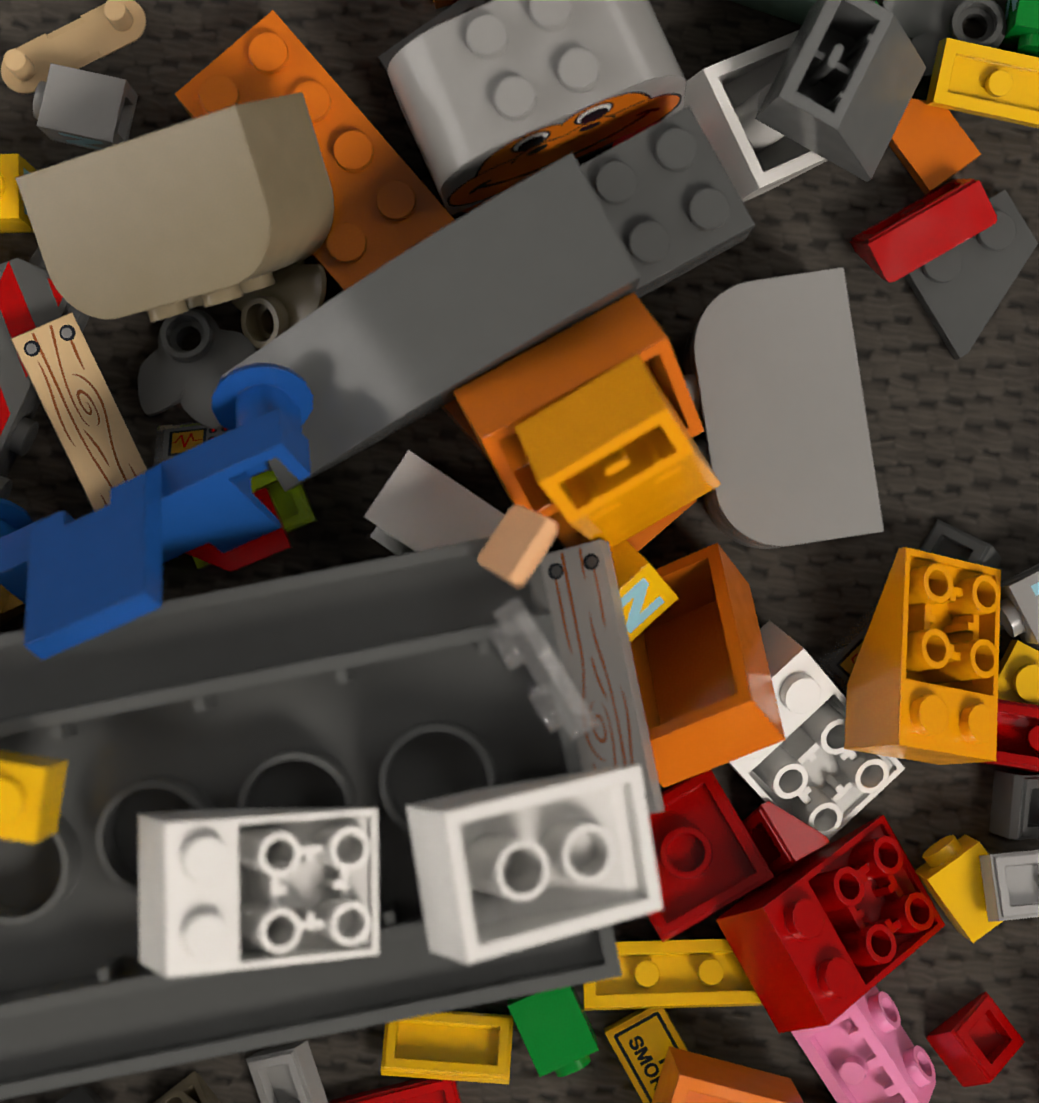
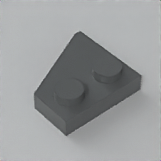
(971, 279)

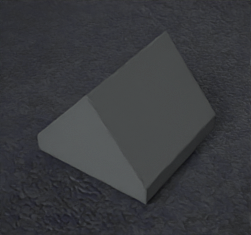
(1015, 805)

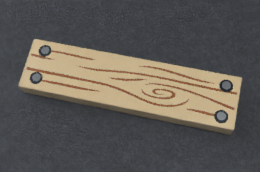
(79, 407)

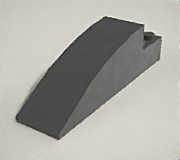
(506, 283)

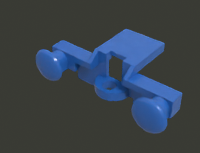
(108, 564)

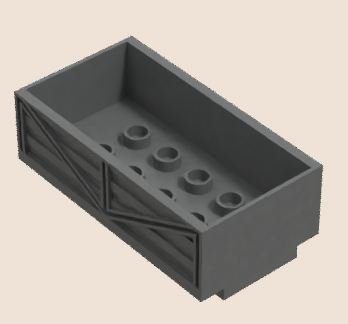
(257, 697)

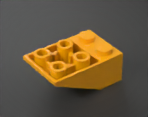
(615, 455)
(929, 664)

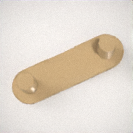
(75, 44)

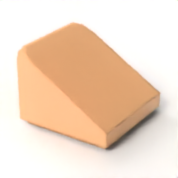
(518, 545)

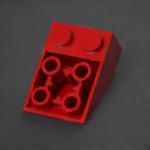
(831, 927)

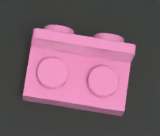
(869, 1055)

